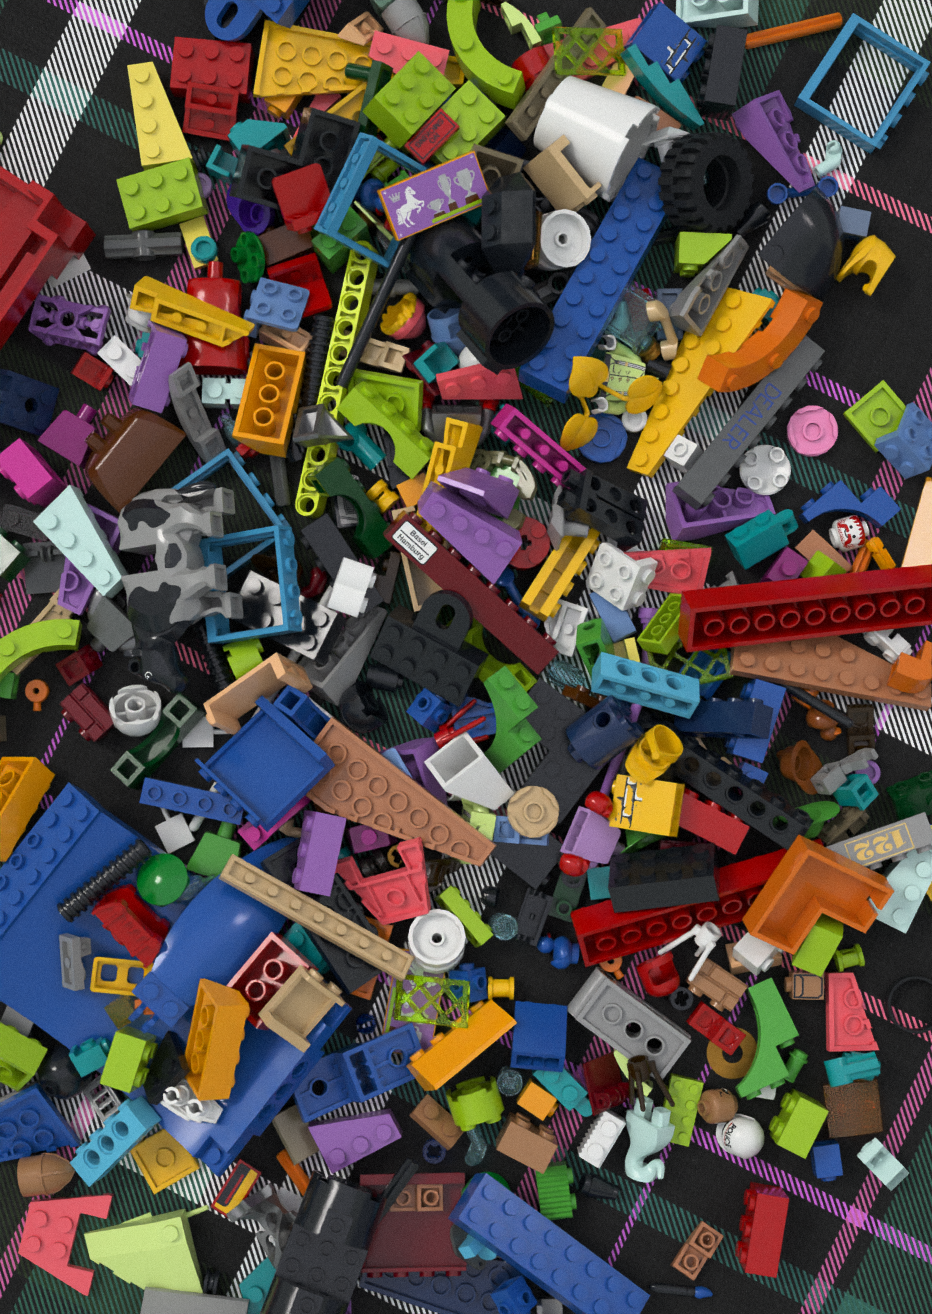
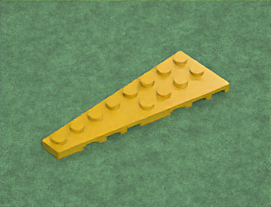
(314, 62)
(682, 391)

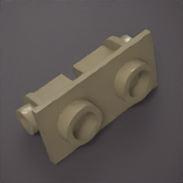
(849, 818)

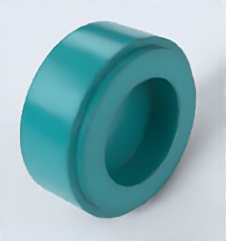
(204, 249)

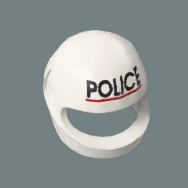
(741, 1136)

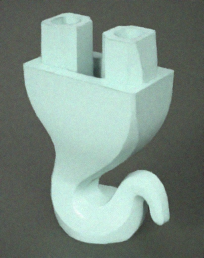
(648, 1134)

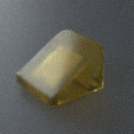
(120, 1010)

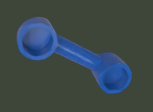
(779, 193)
(506, 581)

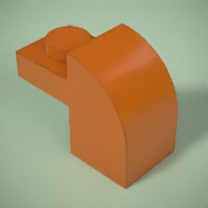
(912, 673)

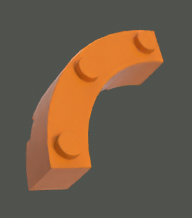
(766, 348)

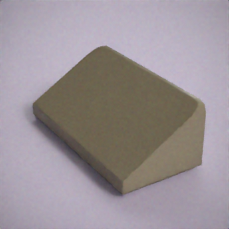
(295, 1134)

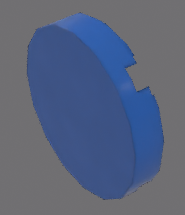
(608, 440)

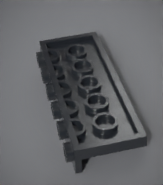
(346, 967)

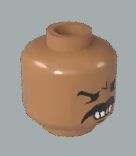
(717, 1106)

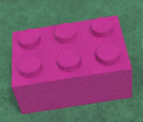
(31, 473)

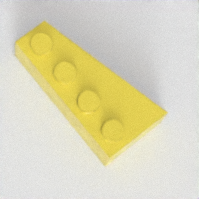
(156, 124)

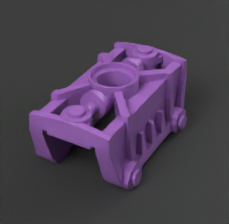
(69, 335)

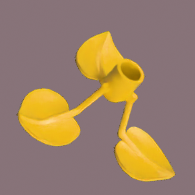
(584, 382)

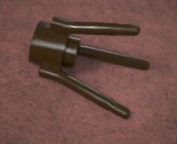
(639, 1070)

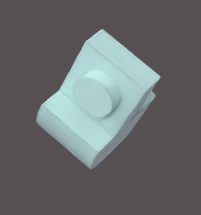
(882, 1163)

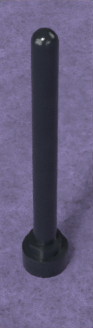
(818, 705)

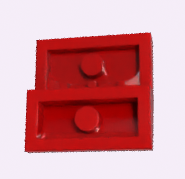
(210, 110)

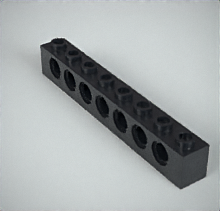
(722, 790)

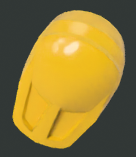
(870, 257)
(653, 754)

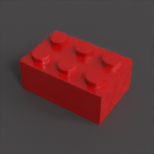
(212, 63)
(711, 824)
(266, 973)
(762, 1229)

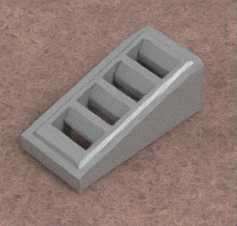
(93, 1099)

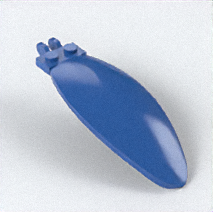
(207, 942)

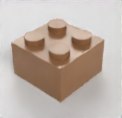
(527, 1142)

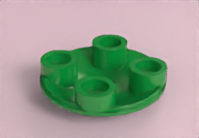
(249, 257)
(162, 879)

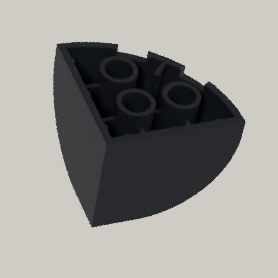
(808, 245)

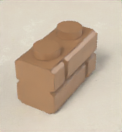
(718, 985)

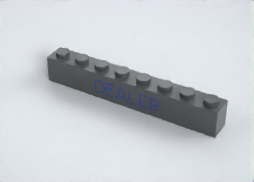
(746, 424)

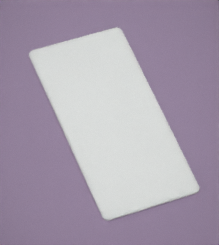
(74, 268)

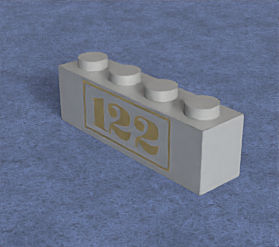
(887, 842)

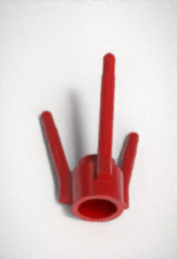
(446, 733)

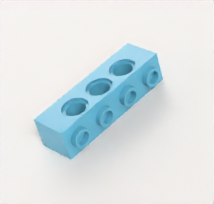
(645, 685)
(115, 1140)

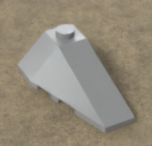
(702, 295)
(345, 657)

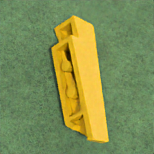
(187, 313)
(451, 455)

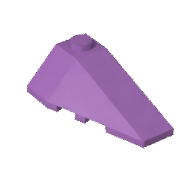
(768, 129)
(724, 512)

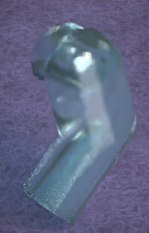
(477, 1148)

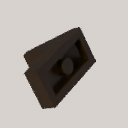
(386, 584)

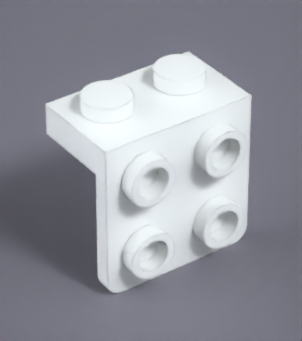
(620, 577)

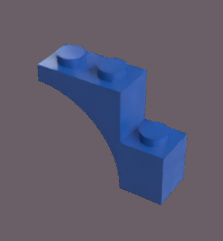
(875, 505)
(301, 711)

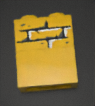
(646, 807)

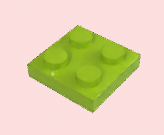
(876, 413)

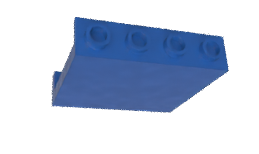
(266, 766)

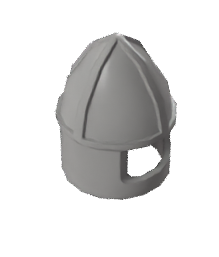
(407, 20)

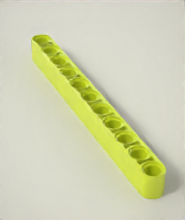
(333, 367)

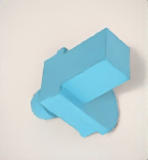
(472, 1247)

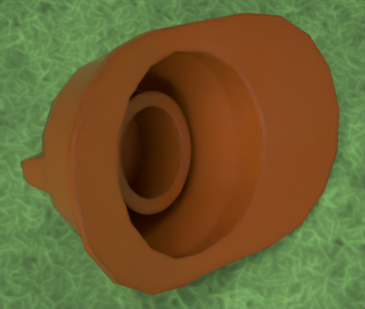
(799, 765)

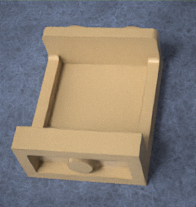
(559, 179)
(300, 1006)

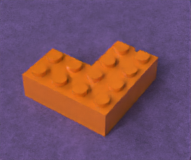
(813, 883)

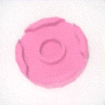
(811, 431)

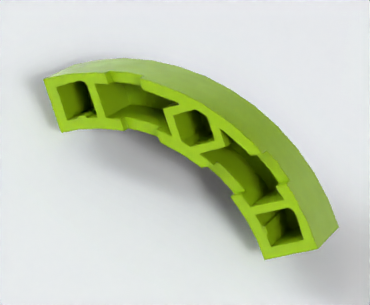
(488, 74)
(37, 638)

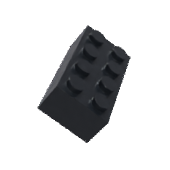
(263, 609)
(664, 877)

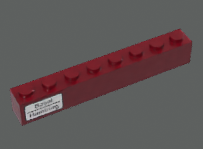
(487, 606)

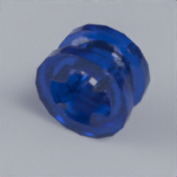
(433, 1158)

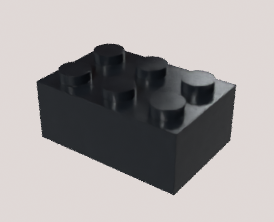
(721, 72)

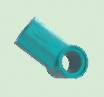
(362, 445)
(845, 1070)

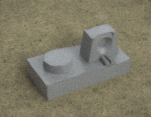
(72, 968)

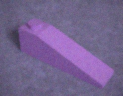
(74, 587)
(413, 755)

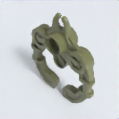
(527, 484)

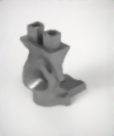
(274, 1218)

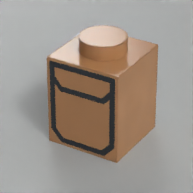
(804, 985)

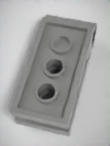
(607, 1009)

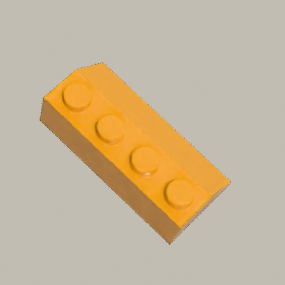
(270, 399)
(21, 789)
(215, 1040)
(459, 1045)

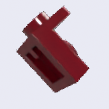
(79, 664)

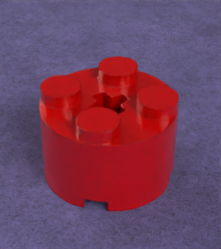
(536, 553)

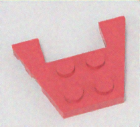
(395, 893)
(52, 1232)

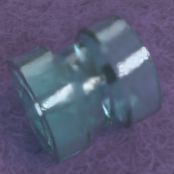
(499, 923)
(509, 1085)

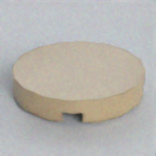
(533, 811)

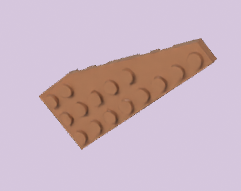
(824, 666)
(382, 796)

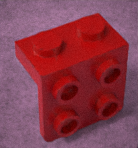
(301, 197)
(304, 273)

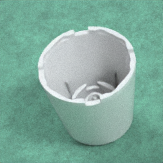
(602, 131)

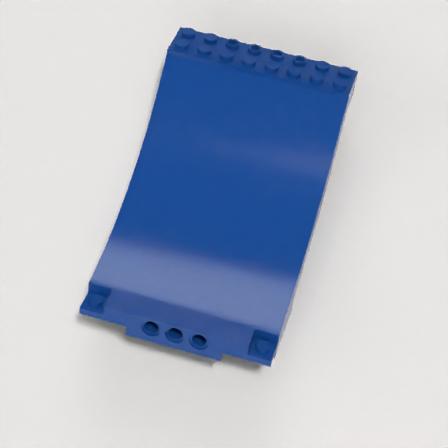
(49, 864)

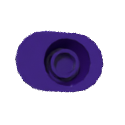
(250, 215)

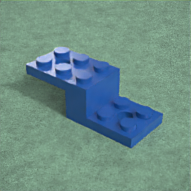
(357, 1072)

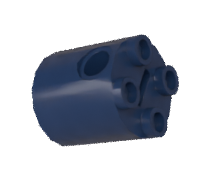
(603, 733)

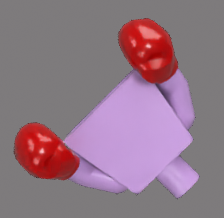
(590, 837)

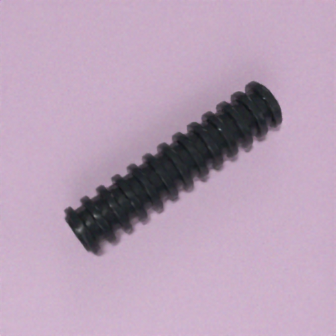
(316, 360)
(213, 657)
(104, 880)

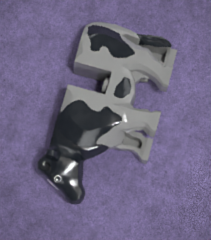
(178, 593)

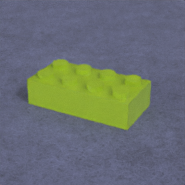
(663, 628)
(474, 928)
(686, 1095)

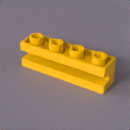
(557, 573)

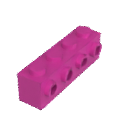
(535, 443)

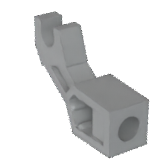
(833, 775)

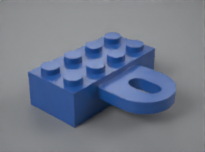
(249, 11)

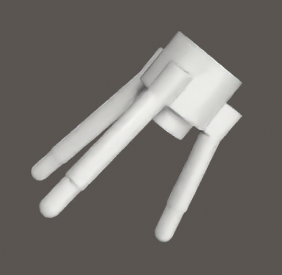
(706, 940)

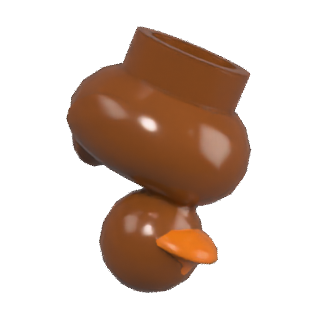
(827, 726)

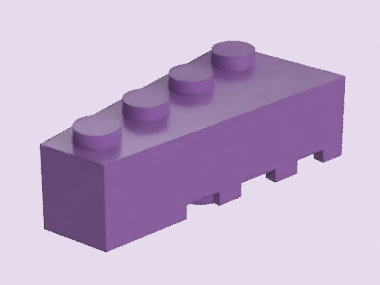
(473, 532)

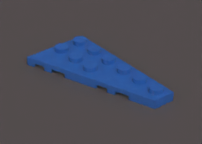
(32, 1125)

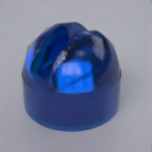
(364, 1018)

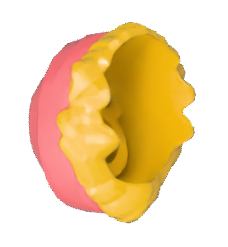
(405, 319)

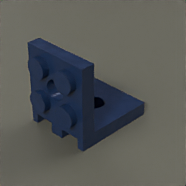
(15, 391)

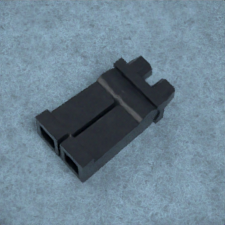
(603, 507)

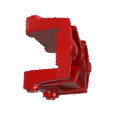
(132, 922)

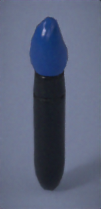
(680, 1290)

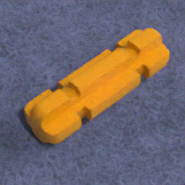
(880, 555)

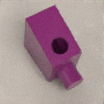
(68, 434)
(785, 566)
(365, 838)

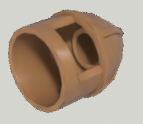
(43, 1174)

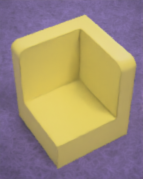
(627, 649)

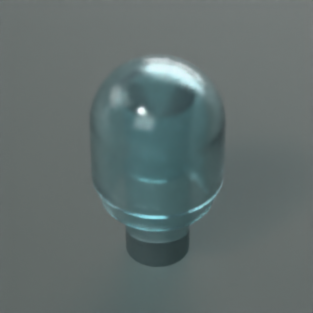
(229, 427)

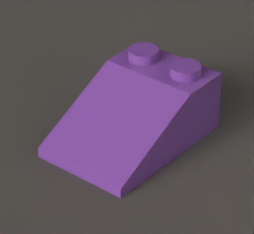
(482, 490)

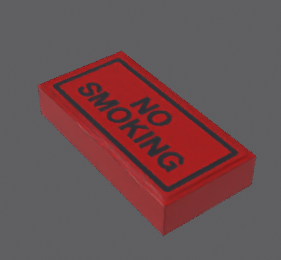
(432, 136)

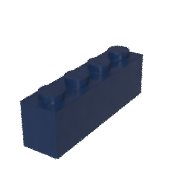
(727, 719)

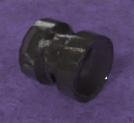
(368, 866)

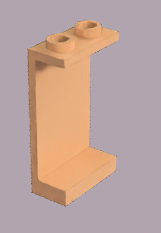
(241, 695)

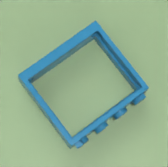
(888, 46)
(347, 186)
(252, 484)
(289, 589)

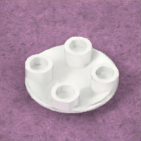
(765, 470)

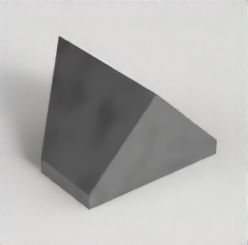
(318, 427)

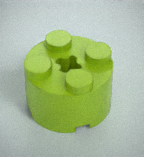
(244, 656)
(475, 1102)

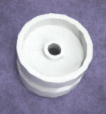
(563, 240)
(438, 956)

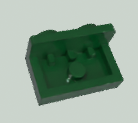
(912, 796)

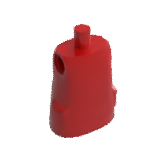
(206, 356)

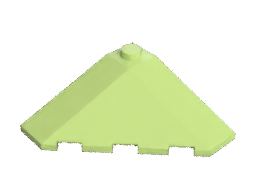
(150, 1252)

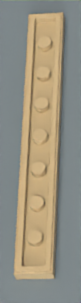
(316, 917)

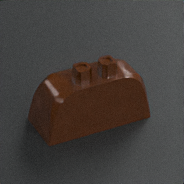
(129, 453)

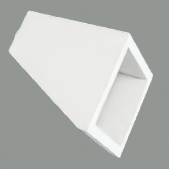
(468, 773)

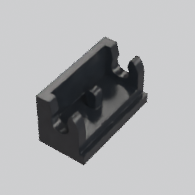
(533, 915)

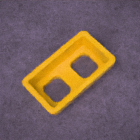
(120, 985)

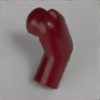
(316, 583)

